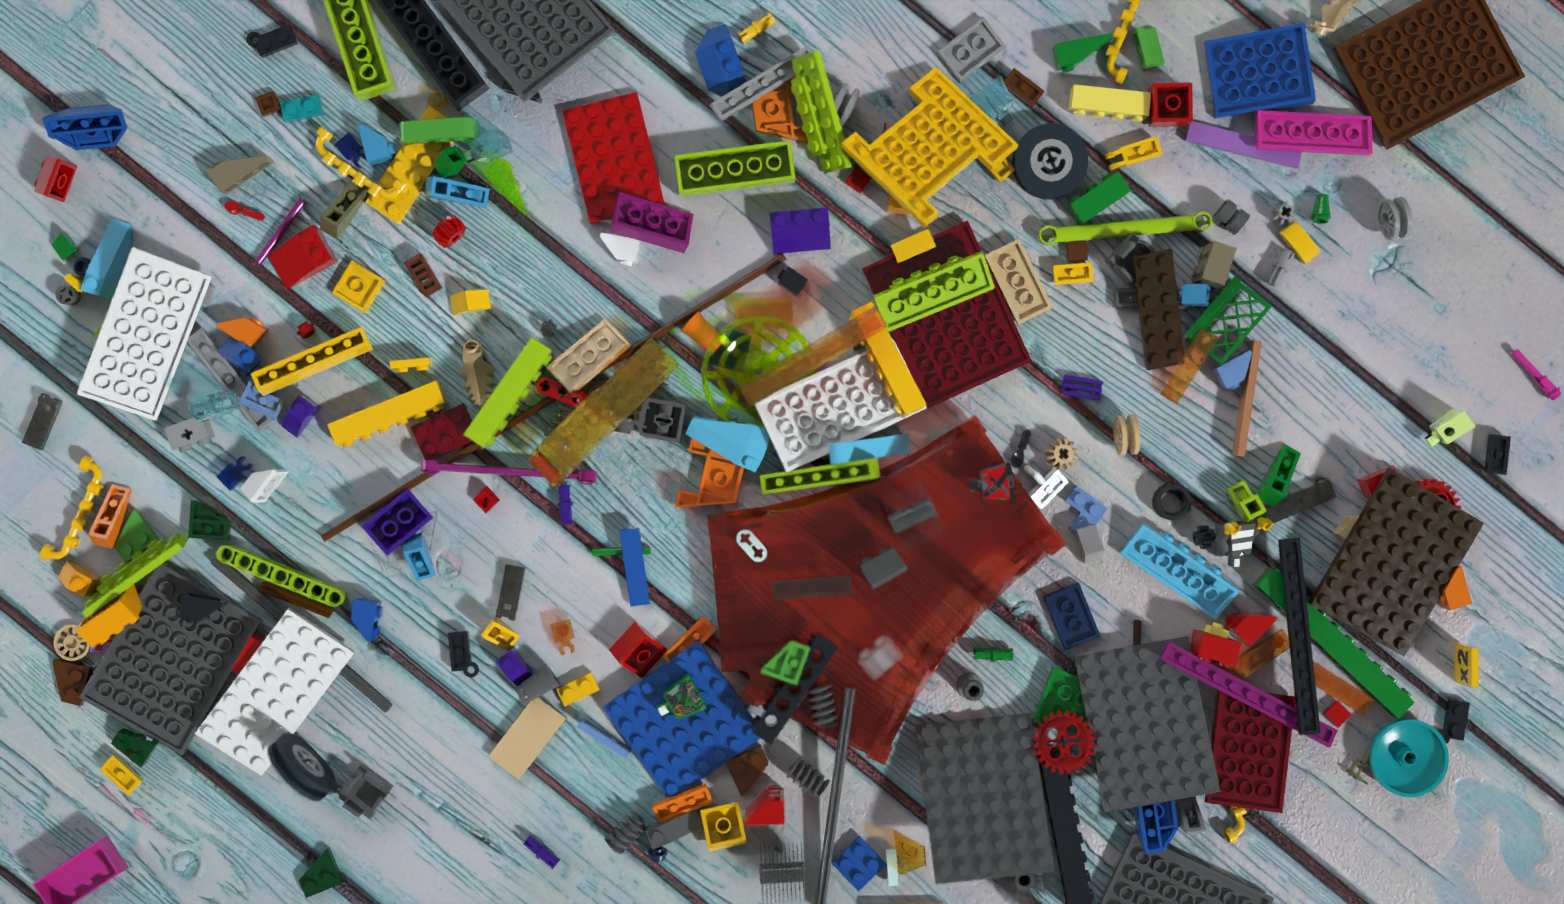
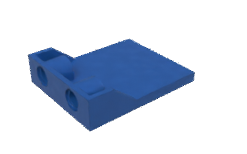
(1260, 71)

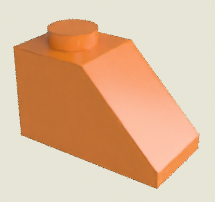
(244, 330)
(1455, 592)

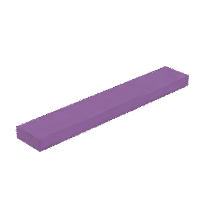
(1238, 144)

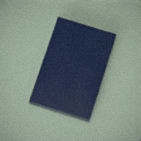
(1071, 616)

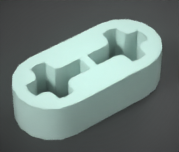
(747, 548)
(891, 866)

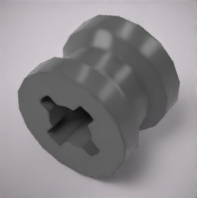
(63, 295)

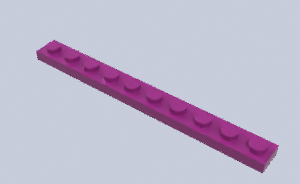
(1240, 691)

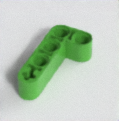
(439, 130)

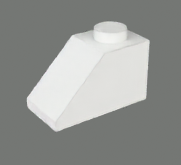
(623, 248)

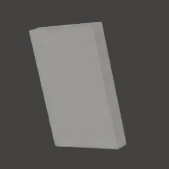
(971, 49)

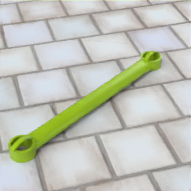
(1124, 228)

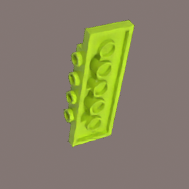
(819, 112)
(933, 290)
(131, 572)

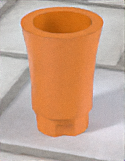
(701, 331)

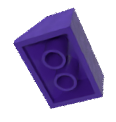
(800, 230)
(397, 522)

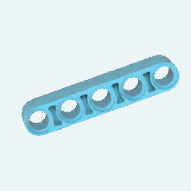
(869, 448)

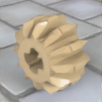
(1068, 454)

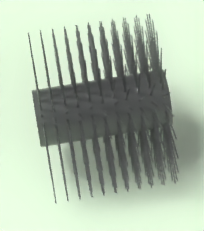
(913, 514)
(781, 873)
(1024, 885)

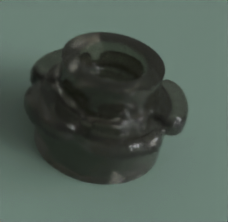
(548, 328)

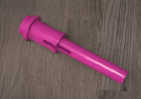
(1552, 392)

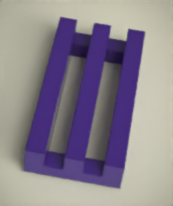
(1098, 390)

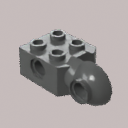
(657, 420)

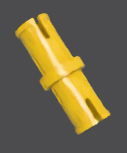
(756, 28)

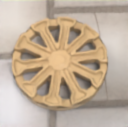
(71, 643)

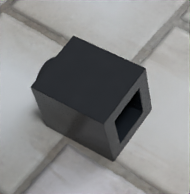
(791, 281)

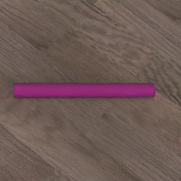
(280, 231)

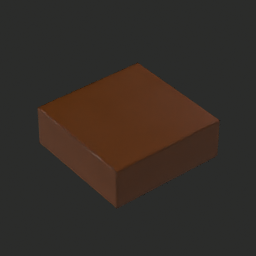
(268, 103)
(1077, 251)

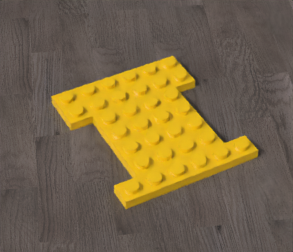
(930, 145)

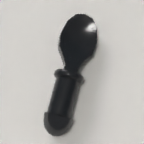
(1018, 457)

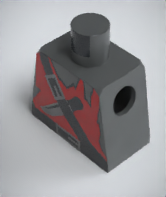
(994, 482)

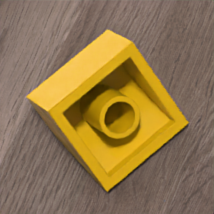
(723, 827)

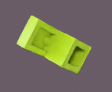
(1245, 503)

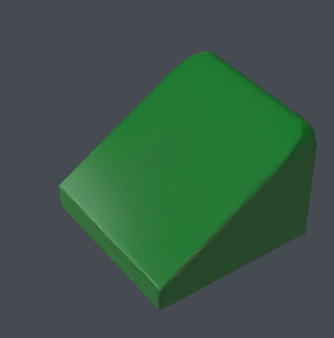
(64, 246)

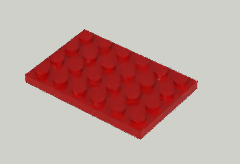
(612, 154)

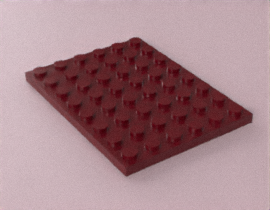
(960, 343)

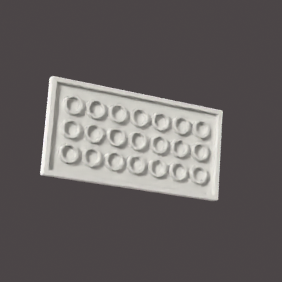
(144, 334)
(827, 409)
(275, 690)

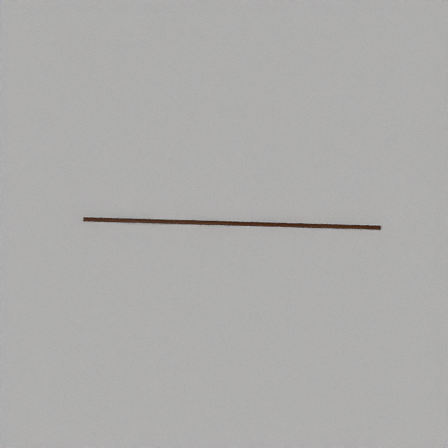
(548, 400)

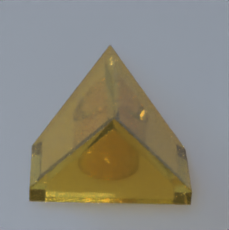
(908, 853)

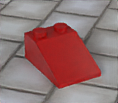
(302, 256)

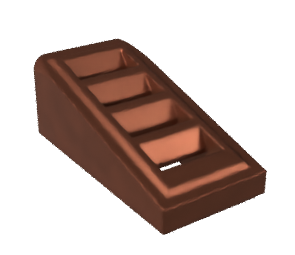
(413, 271)

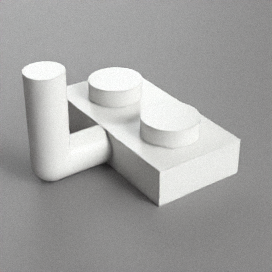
(1046, 487)

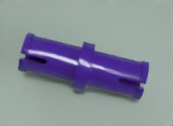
(565, 504)
(541, 851)

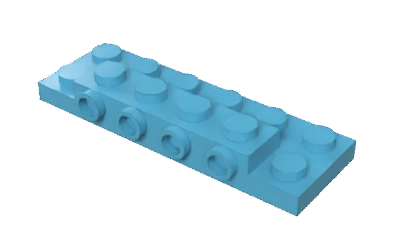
(1180, 569)

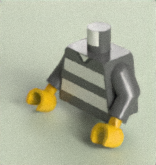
(1237, 537)

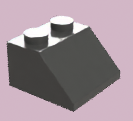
(883, 566)

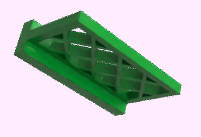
(1217, 306)

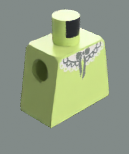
(1456, 424)

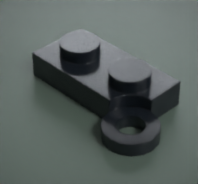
(273, 41)
(460, 653)
(1455, 720)

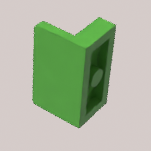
(1148, 48)

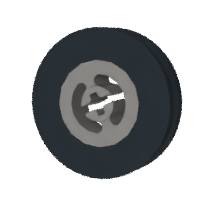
(1070, 151)
(301, 767)

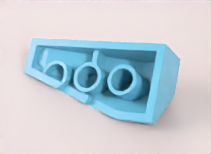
(109, 260)
(735, 441)

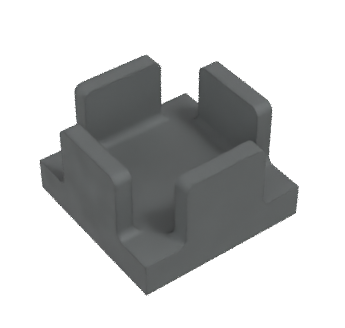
(1121, 259)
(364, 792)

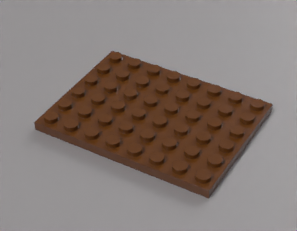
(1427, 65)

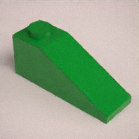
(1072, 53)
(1278, 476)

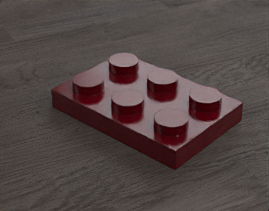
(443, 432)

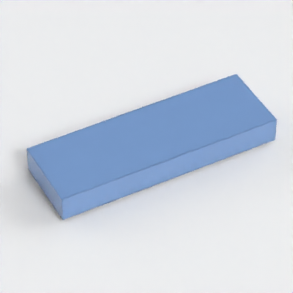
(604, 738)

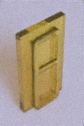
(774, 307)

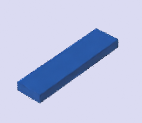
(634, 566)

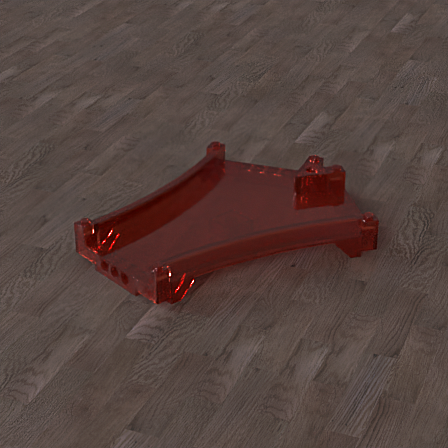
(921, 609)

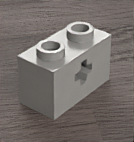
(178, 434)

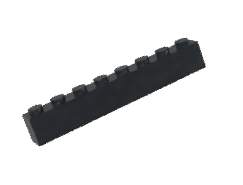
(1066, 834)

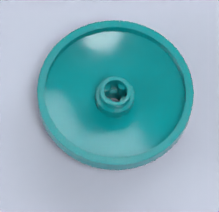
(1424, 761)

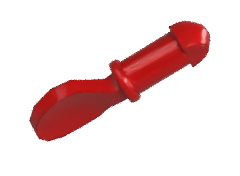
(235, 208)

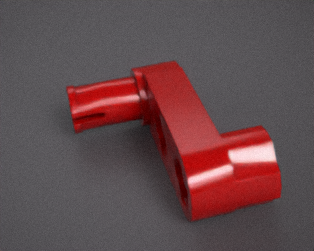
(554, 391)

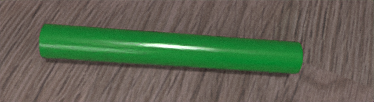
(615, 551)

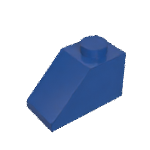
(239, 355)

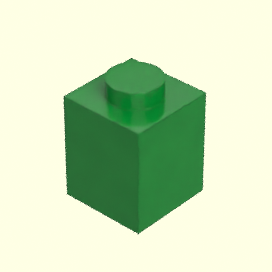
(449, 162)

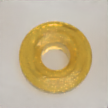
(433, 95)

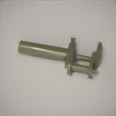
(1364, 763)

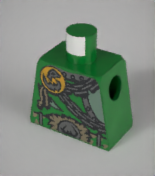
(682, 699)

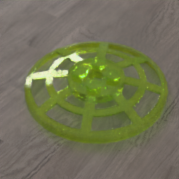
(746, 362)

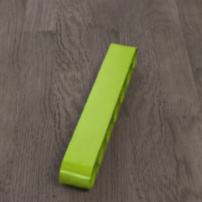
(272, 575)

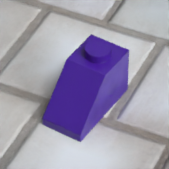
(299, 415)
(514, 667)

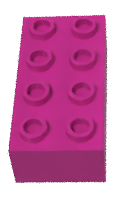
(81, 874)

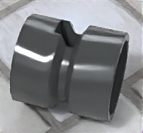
(1231, 216)

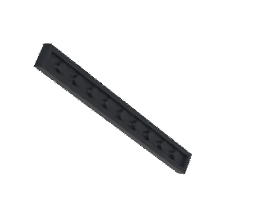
(1299, 636)

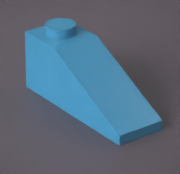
(456, 192)

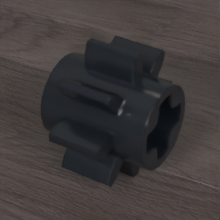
(1204, 537)

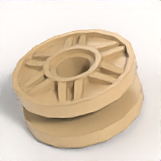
(1126, 434)

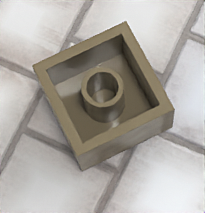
(1213, 264)

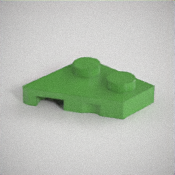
(134, 536)
(787, 662)

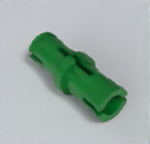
(993, 653)

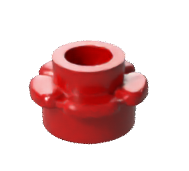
(306, 330)

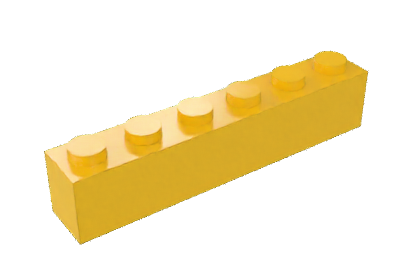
(312, 361)
(891, 369)
(388, 413)

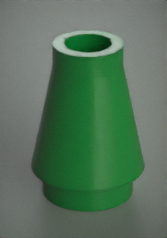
(1321, 210)

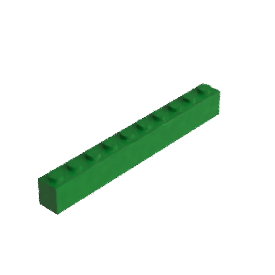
(1342, 650)

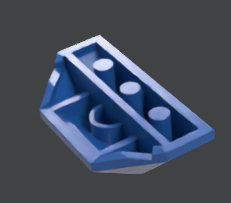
(719, 61)
(87, 126)
(1156, 825)

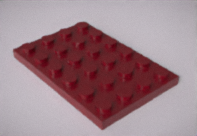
(1249, 756)

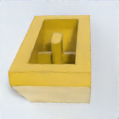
(470, 301)
(500, 634)

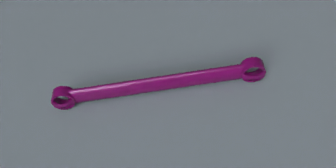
(435, 467)

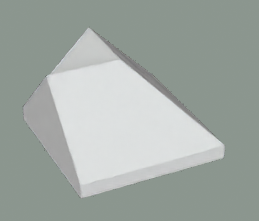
(262, 484)

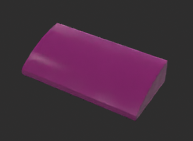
(651, 222)

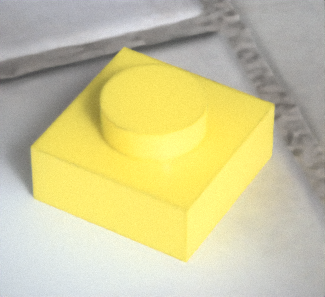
(1217, 629)

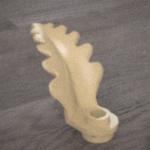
(1332, 16)
(476, 373)

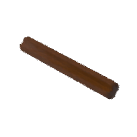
(296, 599)

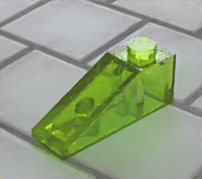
(504, 179)

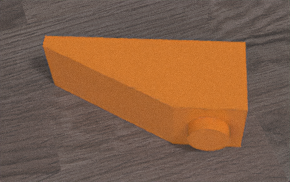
(110, 517)

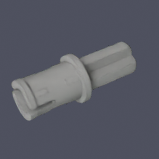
(1280, 267)

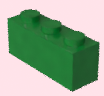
(1098, 197)

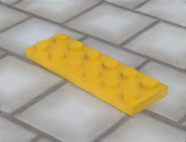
(412, 168)

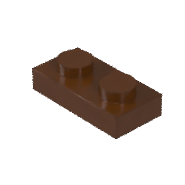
(1023, 88)

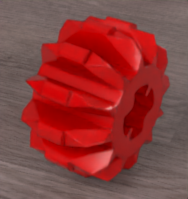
(449, 231)

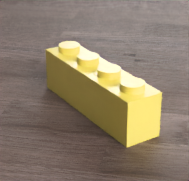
(1109, 102)

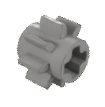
(1277, 213)

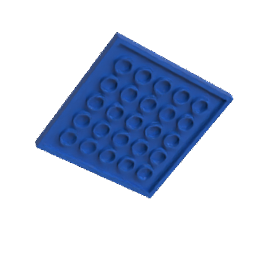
(689, 747)

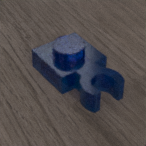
(350, 148)
(232, 474)

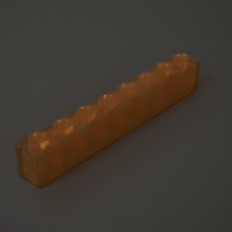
(813, 356)

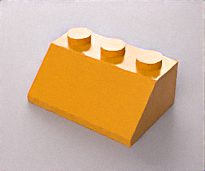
(111, 618)

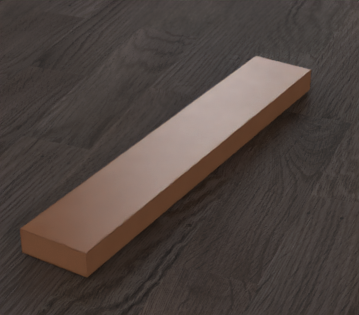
(1246, 401)

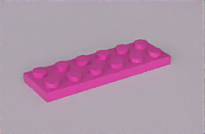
(1313, 132)

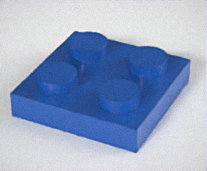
(859, 863)

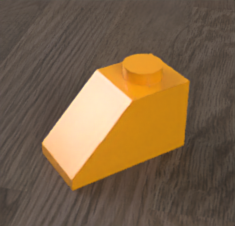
(78, 579)

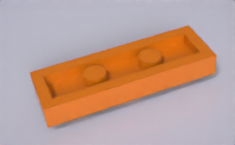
(698, 631)
(682, 803)

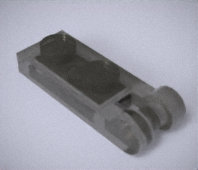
(42, 421)
(510, 591)

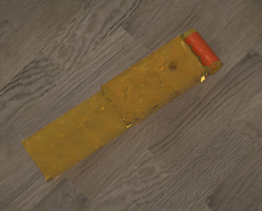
(601, 413)

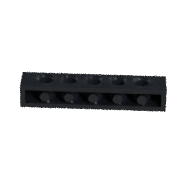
(769, 732)

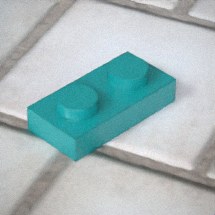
(301, 108)

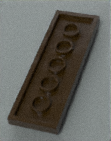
(1158, 309)

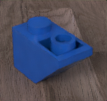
(366, 616)

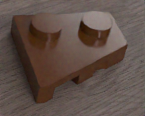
(71, 680)
(747, 768)

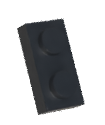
(1497, 454)

